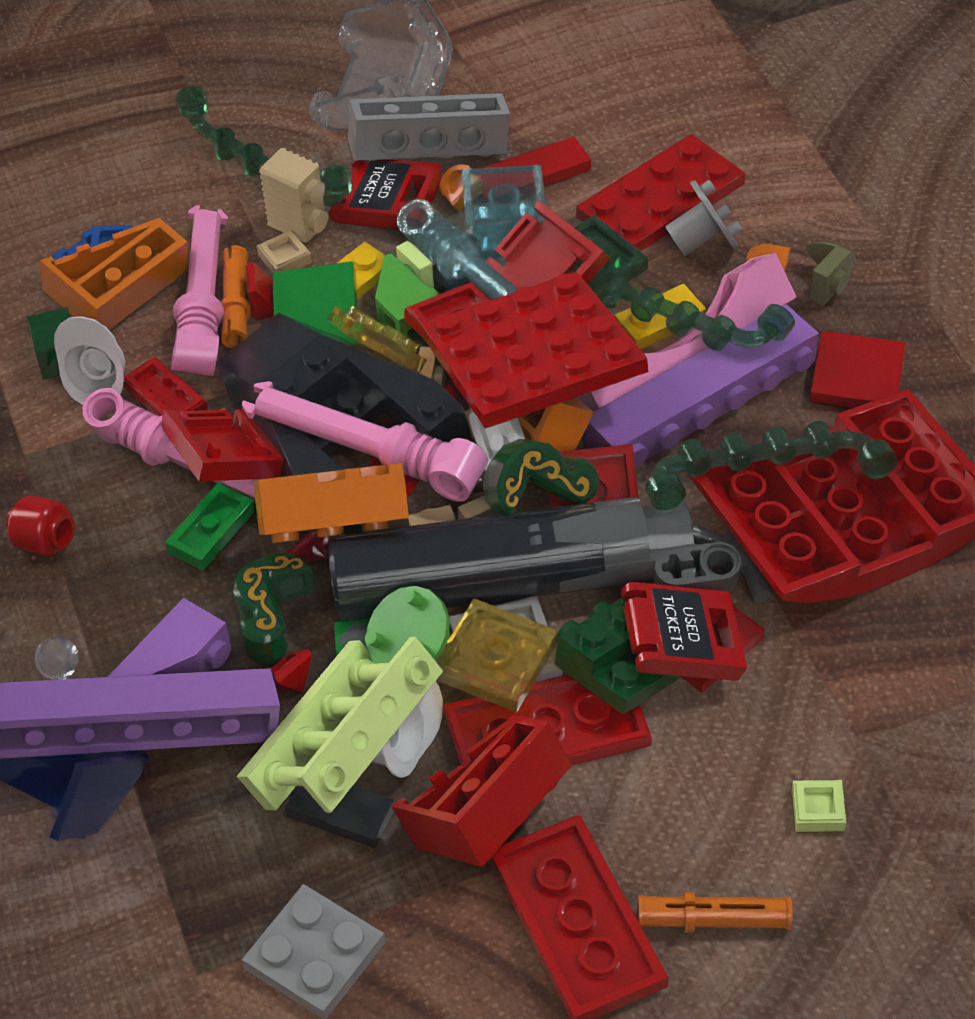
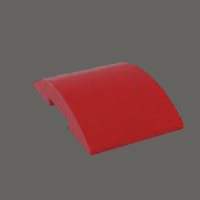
(832, 531)

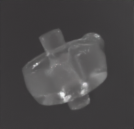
(56, 658)

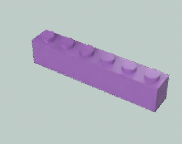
(699, 392)
(137, 712)

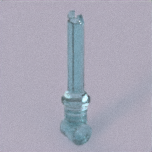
(453, 251)

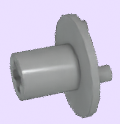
(702, 222)

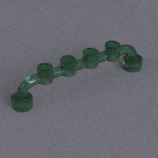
(193, 104)
(773, 323)
(667, 490)

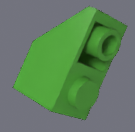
(396, 290)

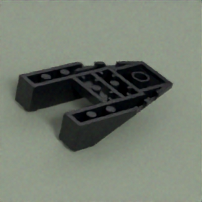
(337, 376)

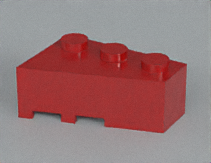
(487, 795)

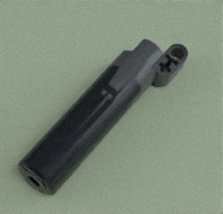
(527, 556)

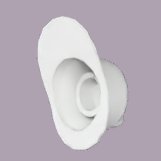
(88, 357)
(413, 735)

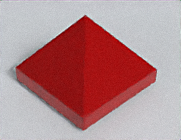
(292, 671)

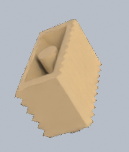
(293, 195)

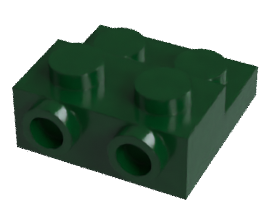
(602, 659)

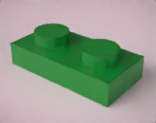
(210, 526)

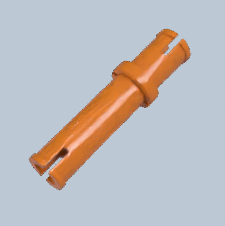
(234, 300)
(714, 912)

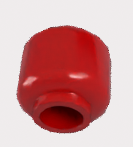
(40, 525)

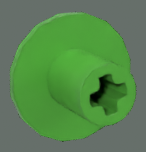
(404, 615)

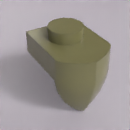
(832, 272)

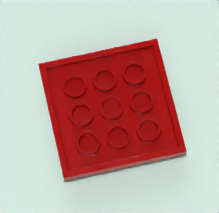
(533, 349)

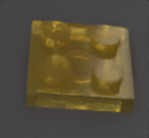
(368, 332)
(496, 654)

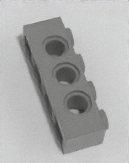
(411, 116)

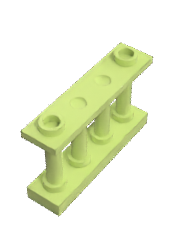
(340, 725)

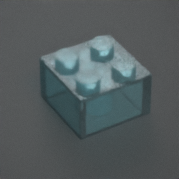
(498, 200)

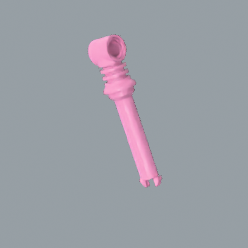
(199, 311)
(140, 432)
(449, 467)

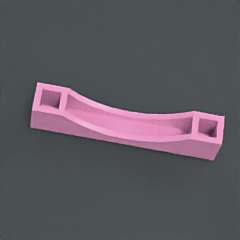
(741, 297)

